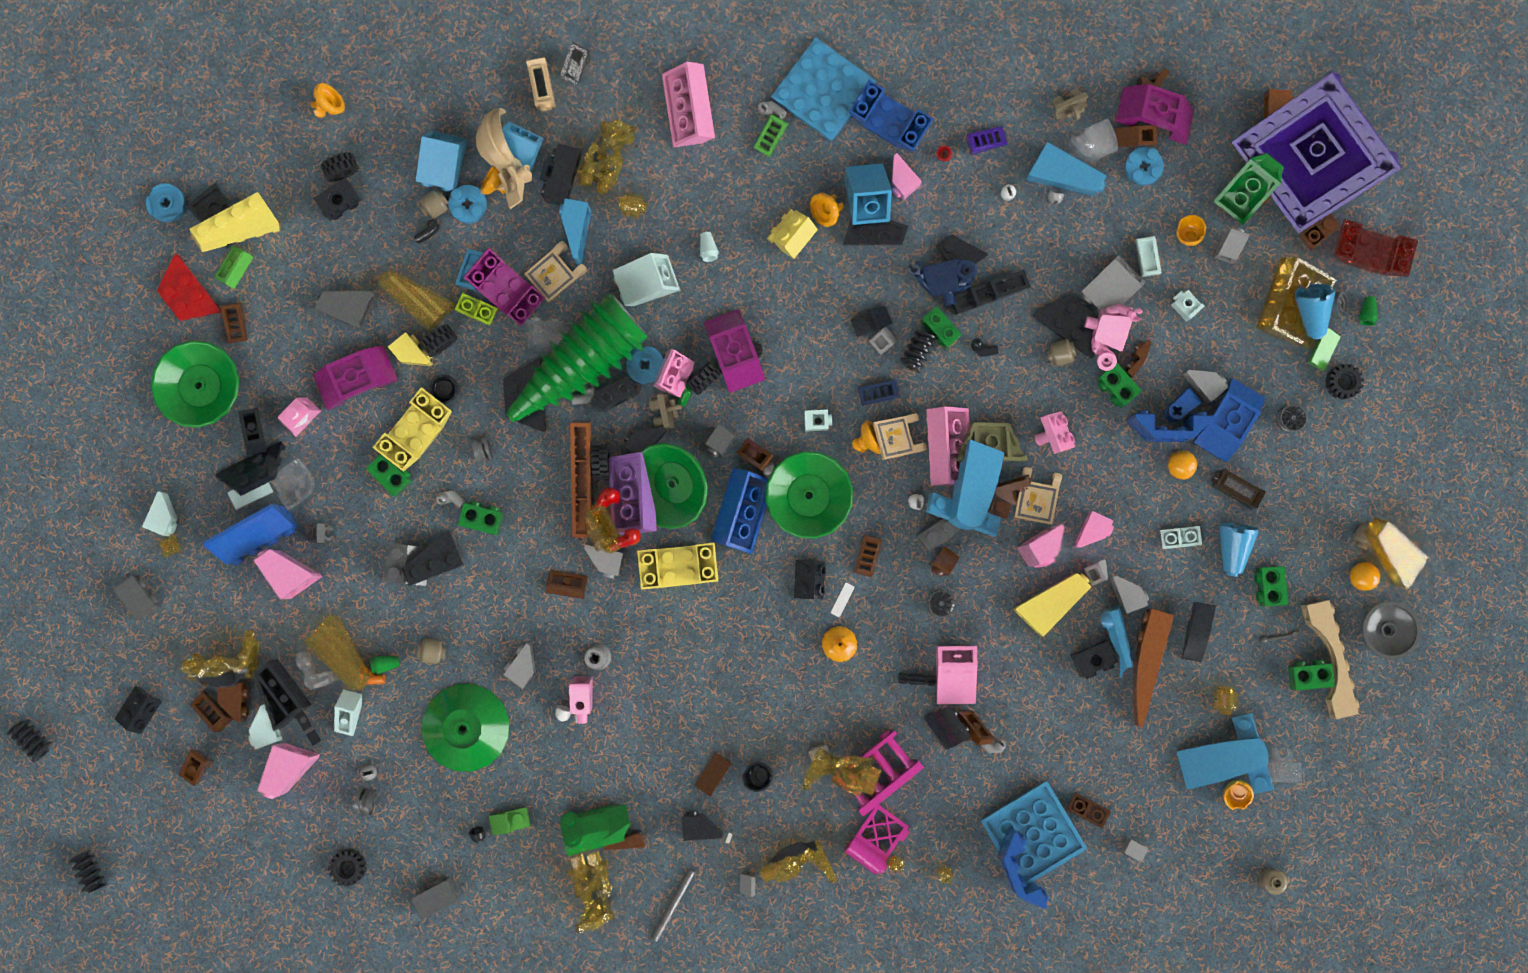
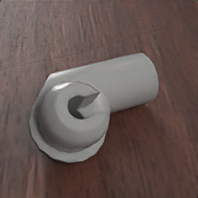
(771, 108)
(585, 398)
(448, 497)
(995, 747)

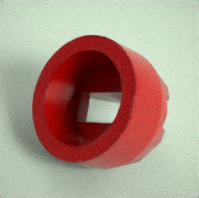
(940, 153)

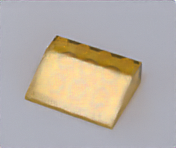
(1280, 312)

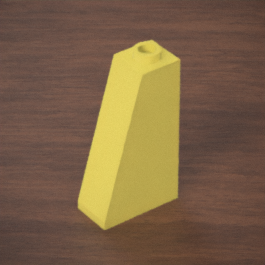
(1052, 604)

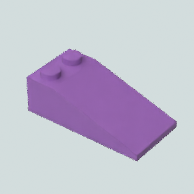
(636, 502)

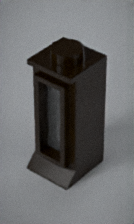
(1237, 488)

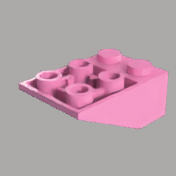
(956, 674)

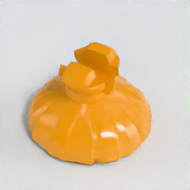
(327, 100)
(491, 182)
(825, 209)
(867, 439)
(831, 642)

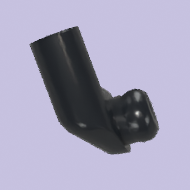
(432, 228)

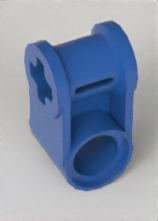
(1183, 404)

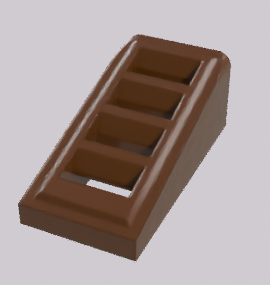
(241, 321)
(878, 542)
(219, 721)
(632, 841)

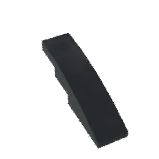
(991, 292)

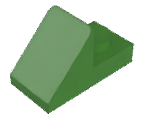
(509, 821)

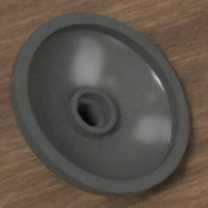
(1403, 630)

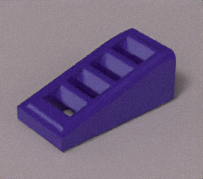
(982, 148)

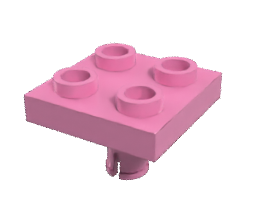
(1056, 433)

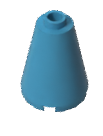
(1315, 308)
(1236, 546)

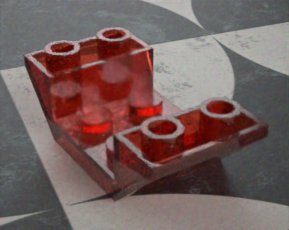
(1375, 251)

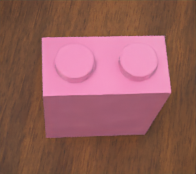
(285, 573)
(285, 768)

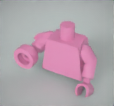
(1111, 330)

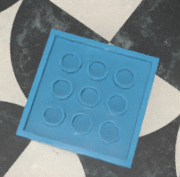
(821, 89)
(1045, 827)

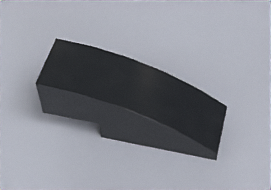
(1198, 631)

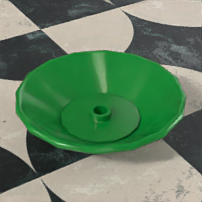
(177, 379)
(813, 474)
(681, 503)
(484, 721)

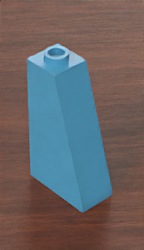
(1066, 172)

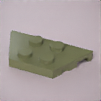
(997, 436)

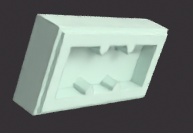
(1148, 256)

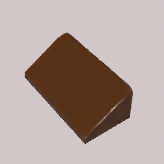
(566, 584)
(713, 774)

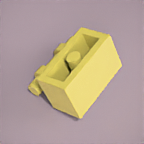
(792, 233)

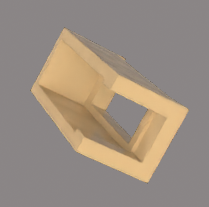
(546, 102)

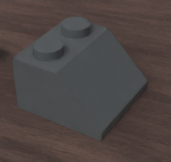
(397, 557)

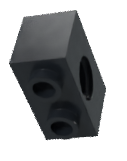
(327, 199)
(615, 394)
(252, 431)
(1106, 657)

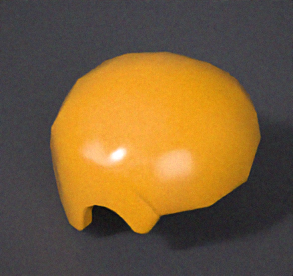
(1191, 230)
(1182, 464)
(1364, 576)
(1238, 794)

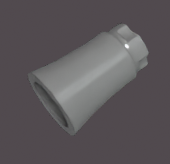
(603, 661)

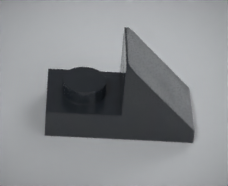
(871, 321)

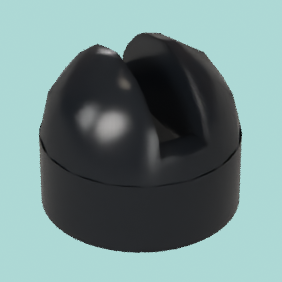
(477, 834)

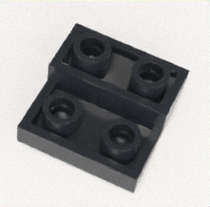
(947, 727)

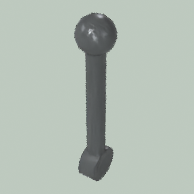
(1295, 635)

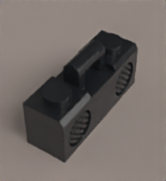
(565, 167)

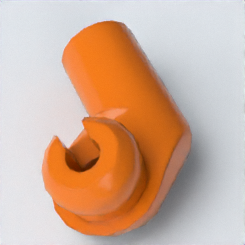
(376, 679)

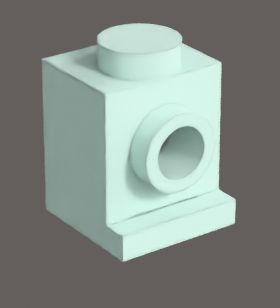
(1186, 312)
(811, 415)

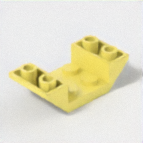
(414, 430)
(677, 566)

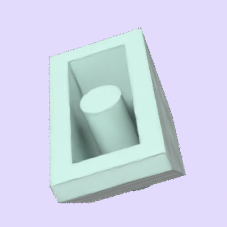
(161, 516)
(347, 712)
(261, 730)

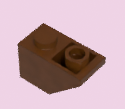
(1136, 136)
(1319, 231)
(944, 562)
(234, 700)

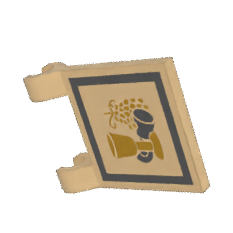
(552, 274)
(895, 437)
(1038, 500)

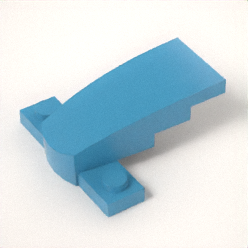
(972, 491)
(1229, 759)

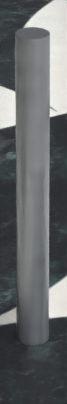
(673, 904)

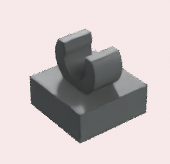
(318, 533)

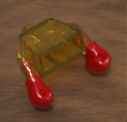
(601, 527)

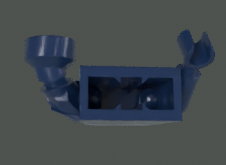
(945, 278)

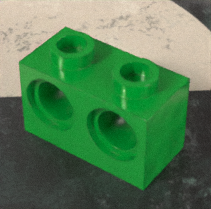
(941, 328)
(1122, 381)
(386, 478)
(479, 522)
(1277, 586)
(1311, 679)

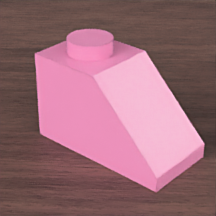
(903, 179)
(1094, 529)

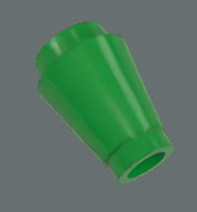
(1368, 313)
(383, 663)

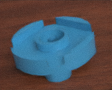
(1150, 157)
(158, 195)
(475, 211)
(644, 376)

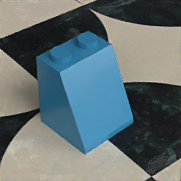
(441, 160)
(868, 193)

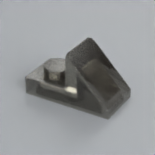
(575, 63)

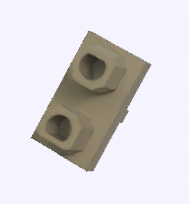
(1071, 107)
(668, 411)

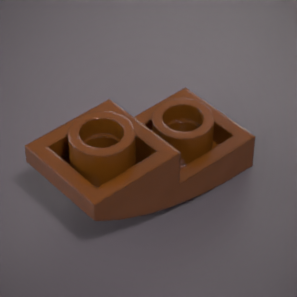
(1140, 355)
(1088, 810)

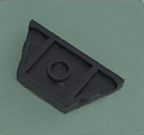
(1067, 320)
(514, 385)
(253, 471)

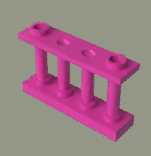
(896, 779)

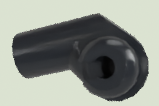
(983, 351)

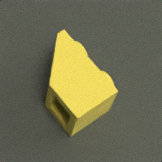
(408, 351)

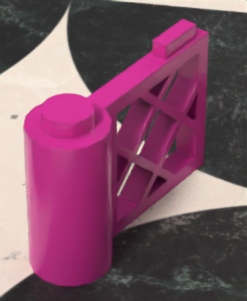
(866, 852)

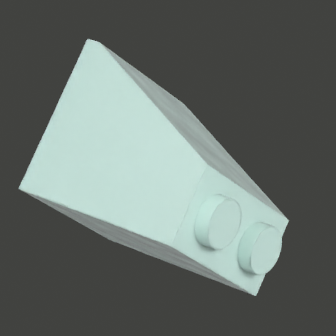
(645, 279)

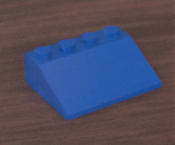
(252, 534)

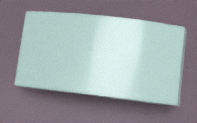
(248, 498)
(1181, 537)

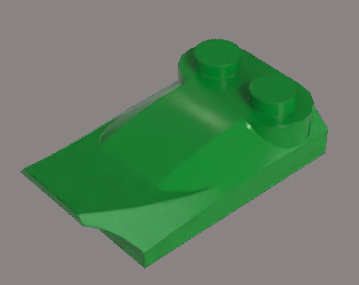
(1250, 187)
(594, 828)

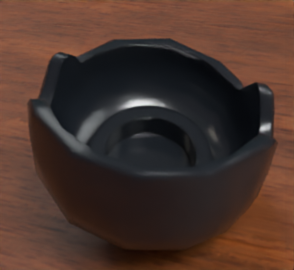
(444, 388)
(757, 777)

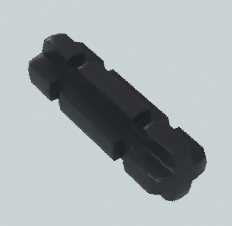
(916, 679)

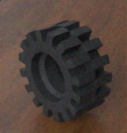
(339, 166)
(438, 340)
(1352, 373)
(704, 377)
(600, 461)
(339, 876)

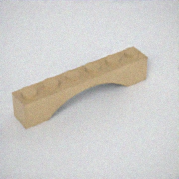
(1340, 698)

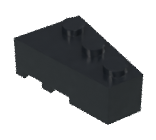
(280, 693)

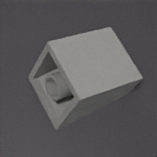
(1113, 285)

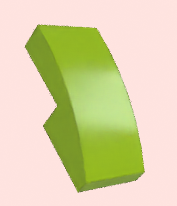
(475, 309)

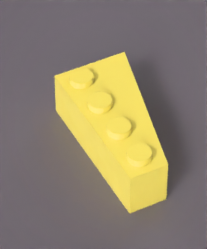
(235, 224)

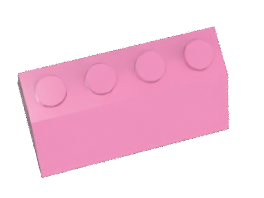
(688, 104)
(945, 436)
(1043, 547)

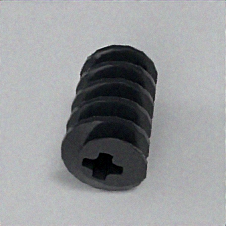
(917, 350)
(29, 740)
(87, 872)

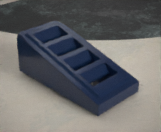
(895, 388)

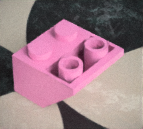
(673, 373)

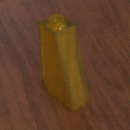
(420, 302)
(1395, 552)
(336, 649)

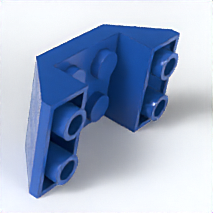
(889, 118)
(1231, 421)
(1144, 425)
(1011, 846)

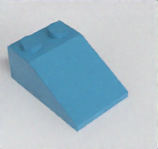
(576, 221)

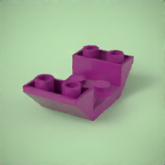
(1156, 108)
(503, 287)
(734, 350)
(354, 375)

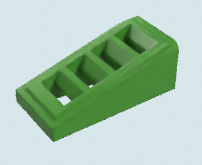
(772, 118)

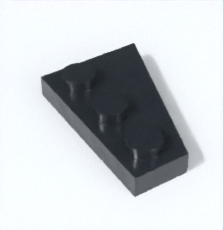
(876, 233)

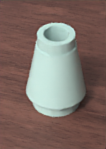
(708, 248)

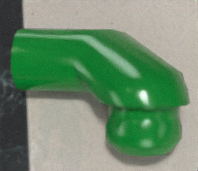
(684, 396)

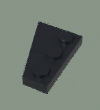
(208, 204)
(433, 561)

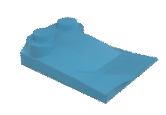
(1113, 620)

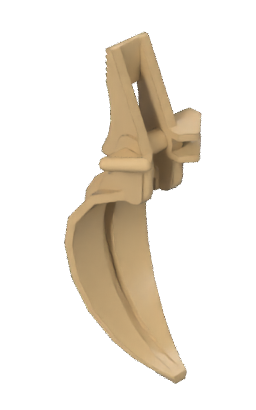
(495, 151)

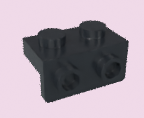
(809, 579)
(137, 710)

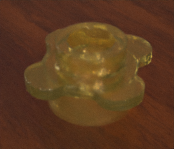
(176, 548)
(895, 864)
(945, 874)

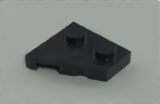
(956, 248)

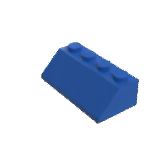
(741, 511)

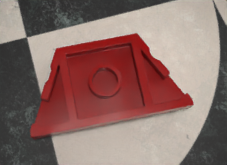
(185, 293)

